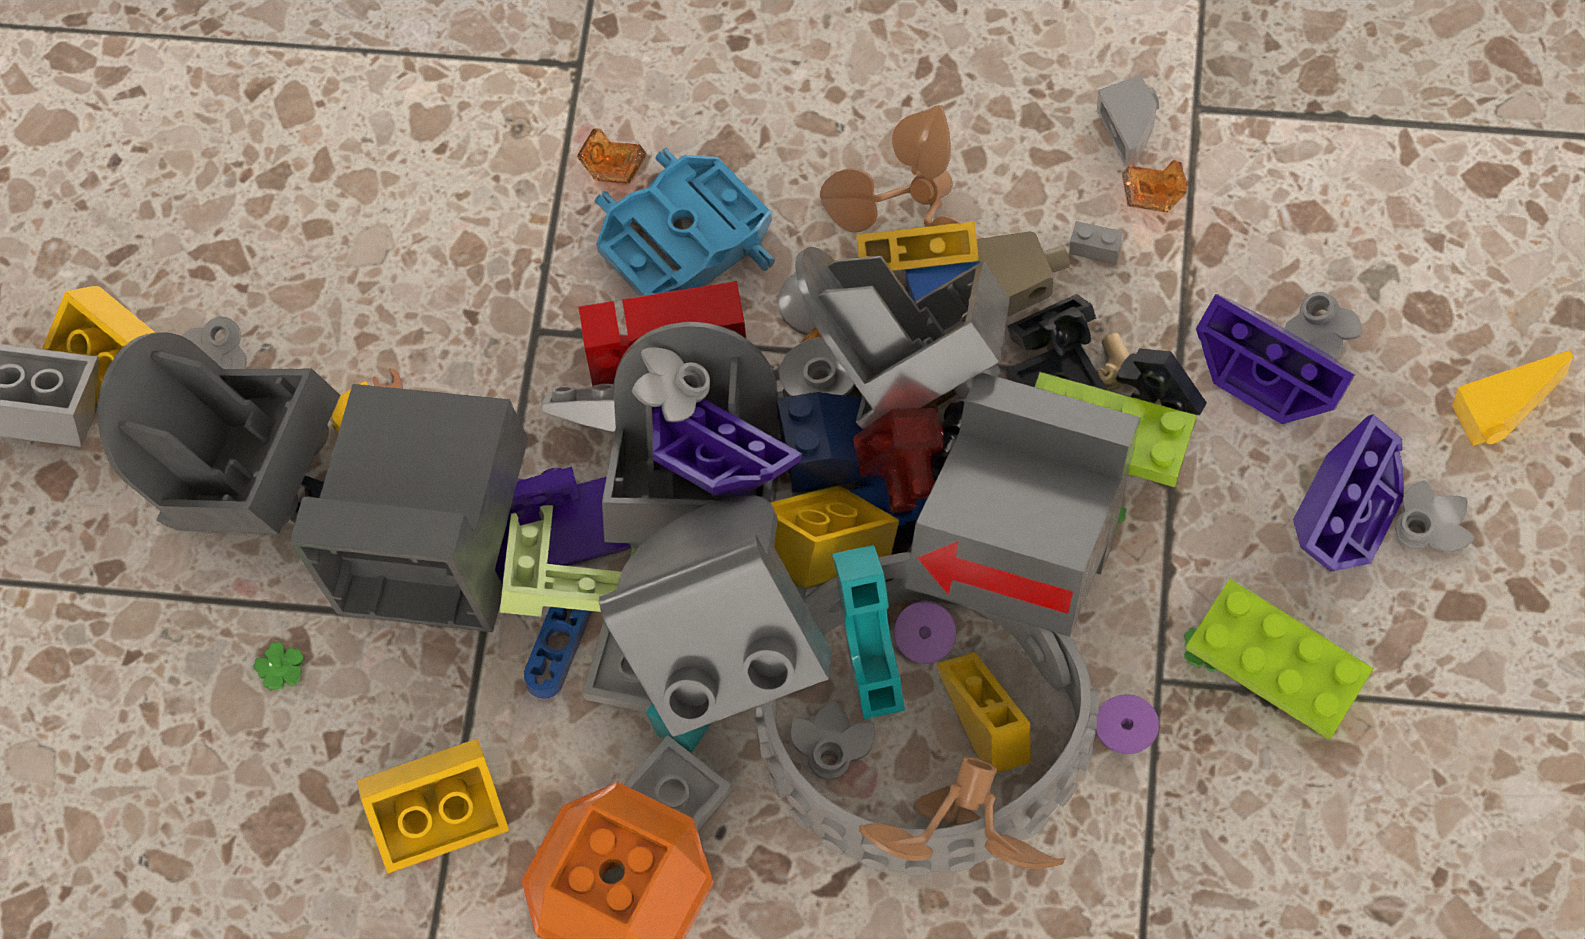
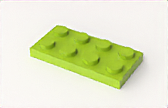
(1161, 432)
(1279, 658)

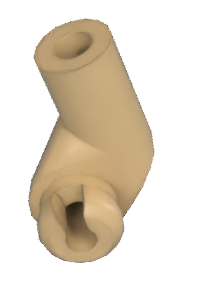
(1117, 354)

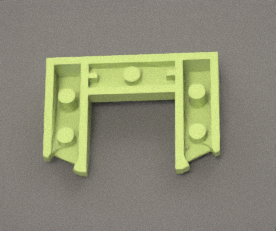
(533, 583)

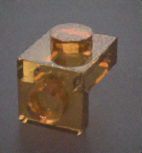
(610, 160)
(1154, 188)

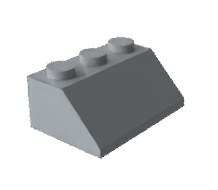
(46, 394)

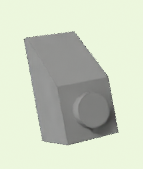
(1128, 116)

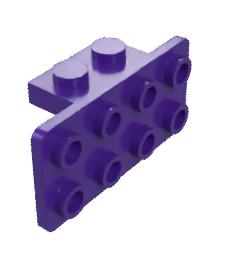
(576, 517)

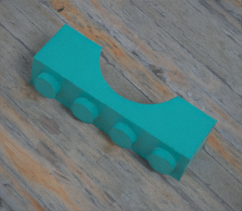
(867, 631)

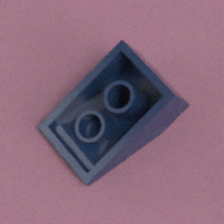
(823, 431)

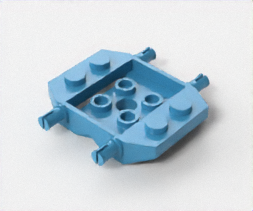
(725, 226)

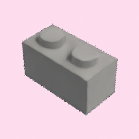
(1096, 242)

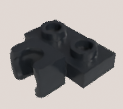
(1055, 326)
(1160, 376)

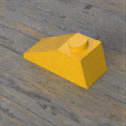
(922, 245)
(1499, 403)
(987, 712)

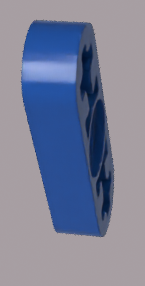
(537, 662)

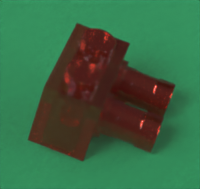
(900, 452)

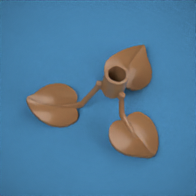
(919, 142)
(956, 807)

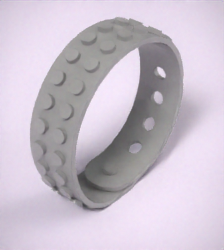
(961, 845)

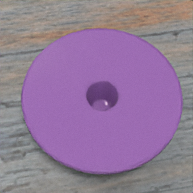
(925, 632)
(1127, 724)

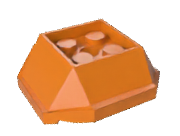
(625, 829)

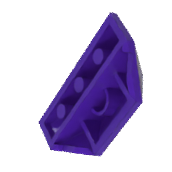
(1269, 364)
(719, 450)
(1353, 498)

